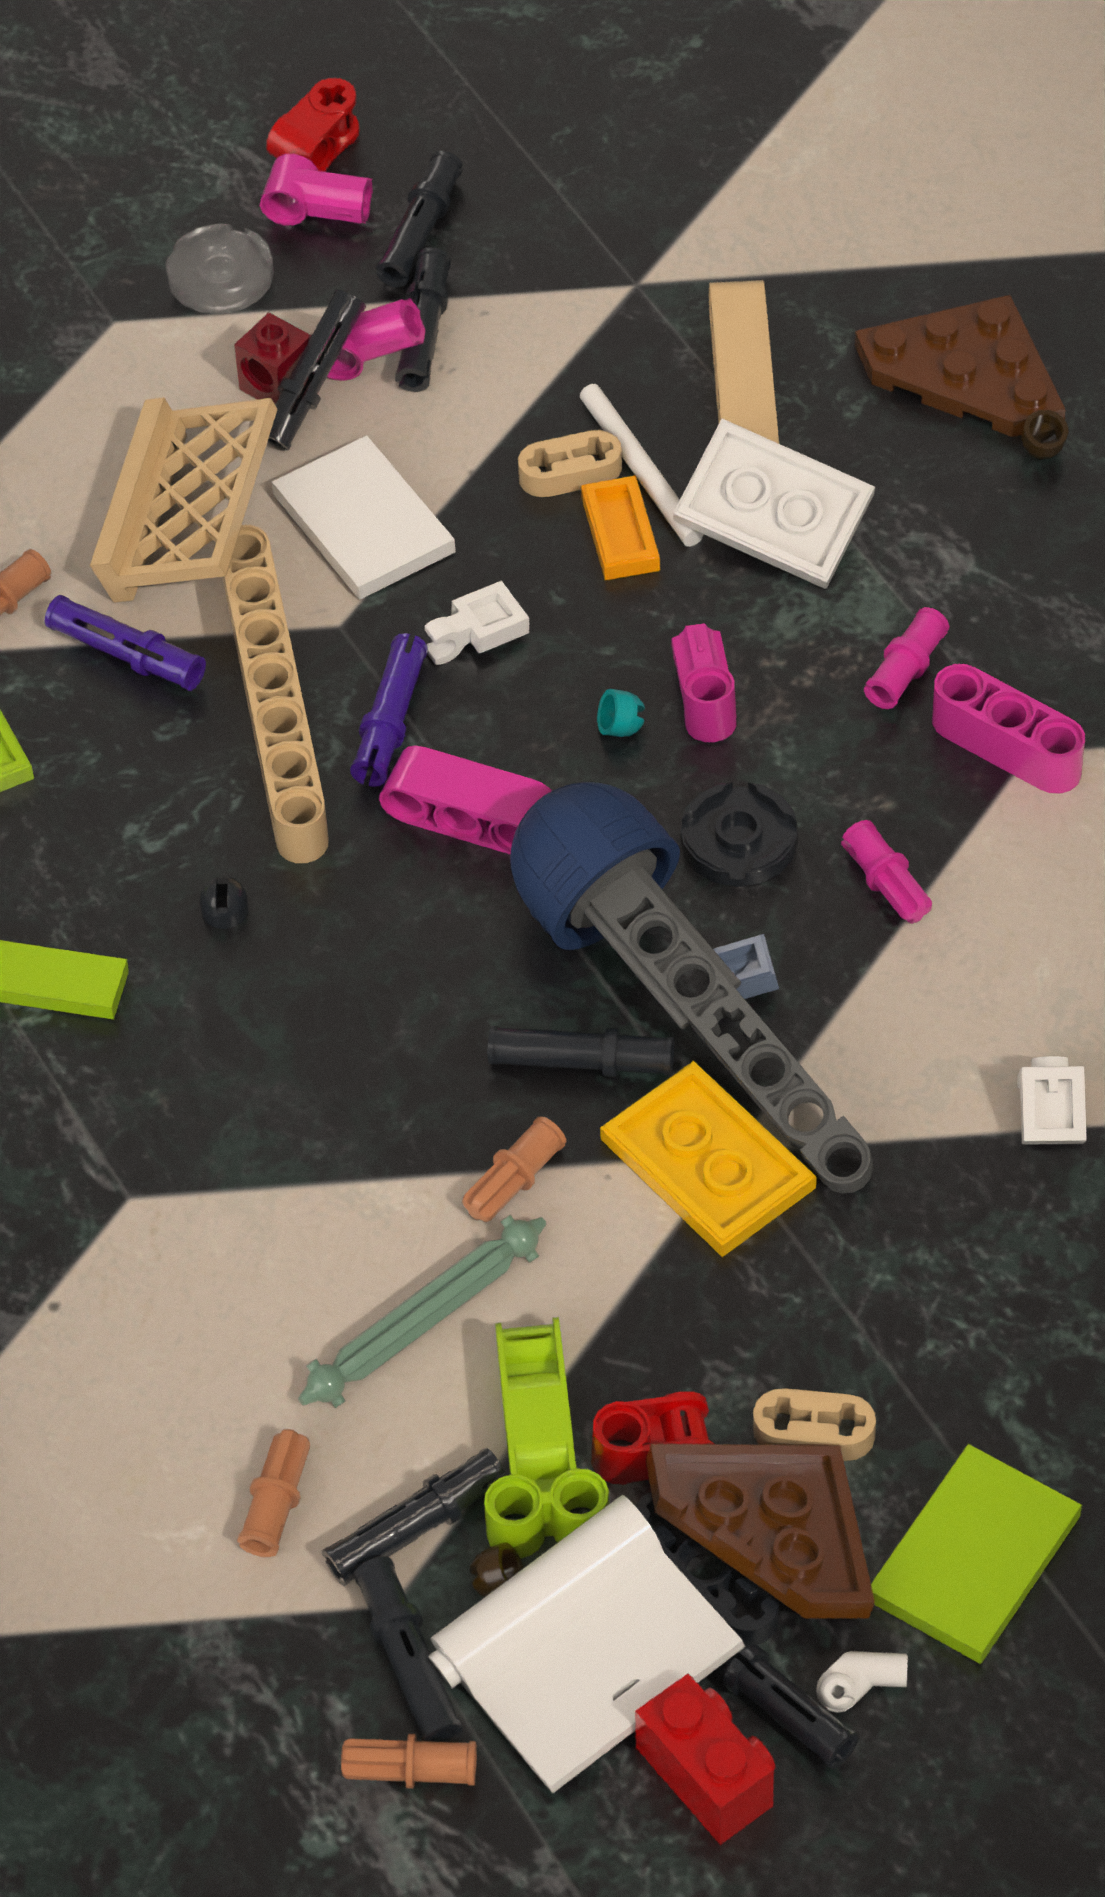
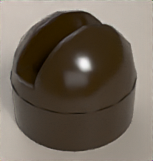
(1040, 427)
(494, 1567)

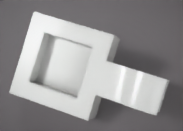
(482, 617)

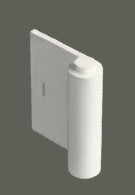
(583, 1642)

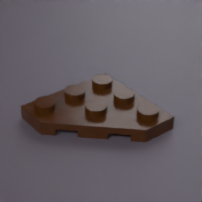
(964, 362)
(772, 1516)

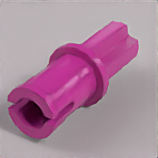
(886, 871)

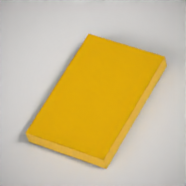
(708, 1158)

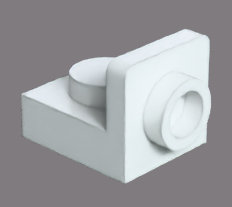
(1052, 1102)

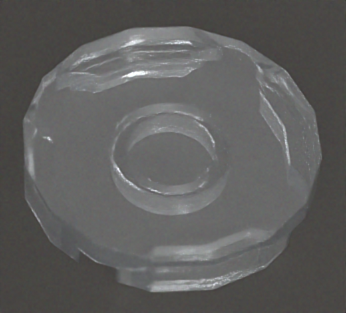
(219, 269)

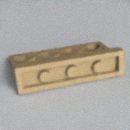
(147, 493)

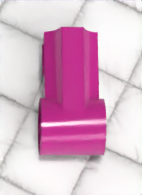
(299, 190)
(377, 335)
(705, 683)

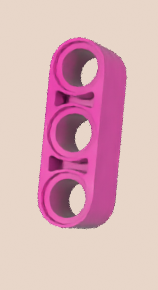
(1008, 728)
(459, 797)

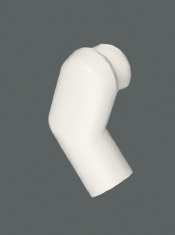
(856, 1674)

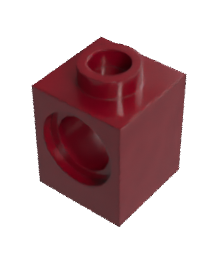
(268, 356)

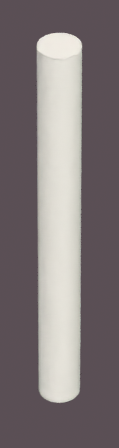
(637, 460)

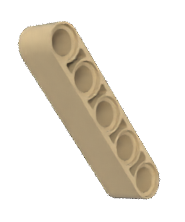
(743, 356)

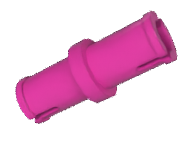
(906, 658)

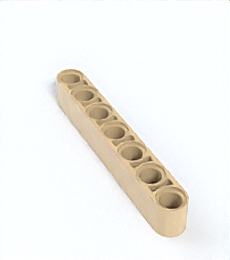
(275, 700)

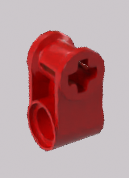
(318, 124)
(644, 1424)

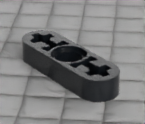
(717, 1589)

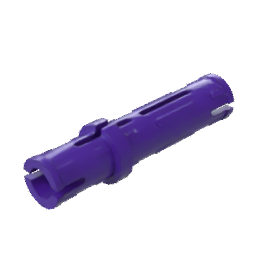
(176, 666)
(383, 727)

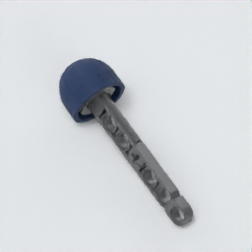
(595, 864)

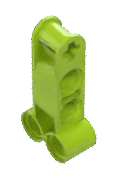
(539, 1445)

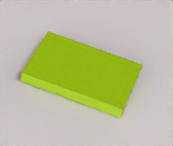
(974, 1553)

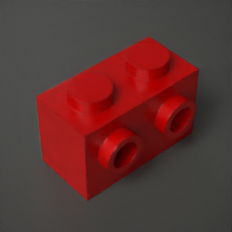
(705, 1757)

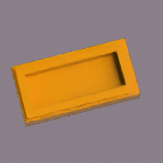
(620, 528)

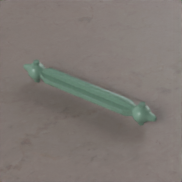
(422, 1311)

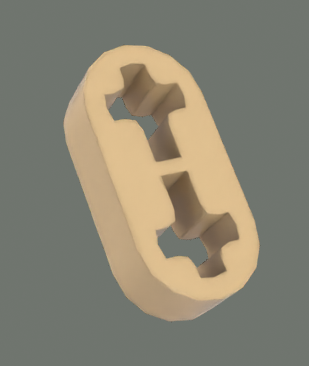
(569, 463)
(815, 1420)

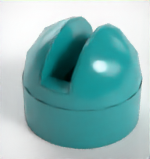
(619, 712)

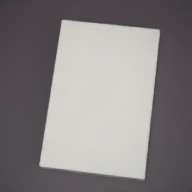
(773, 503)
(363, 517)

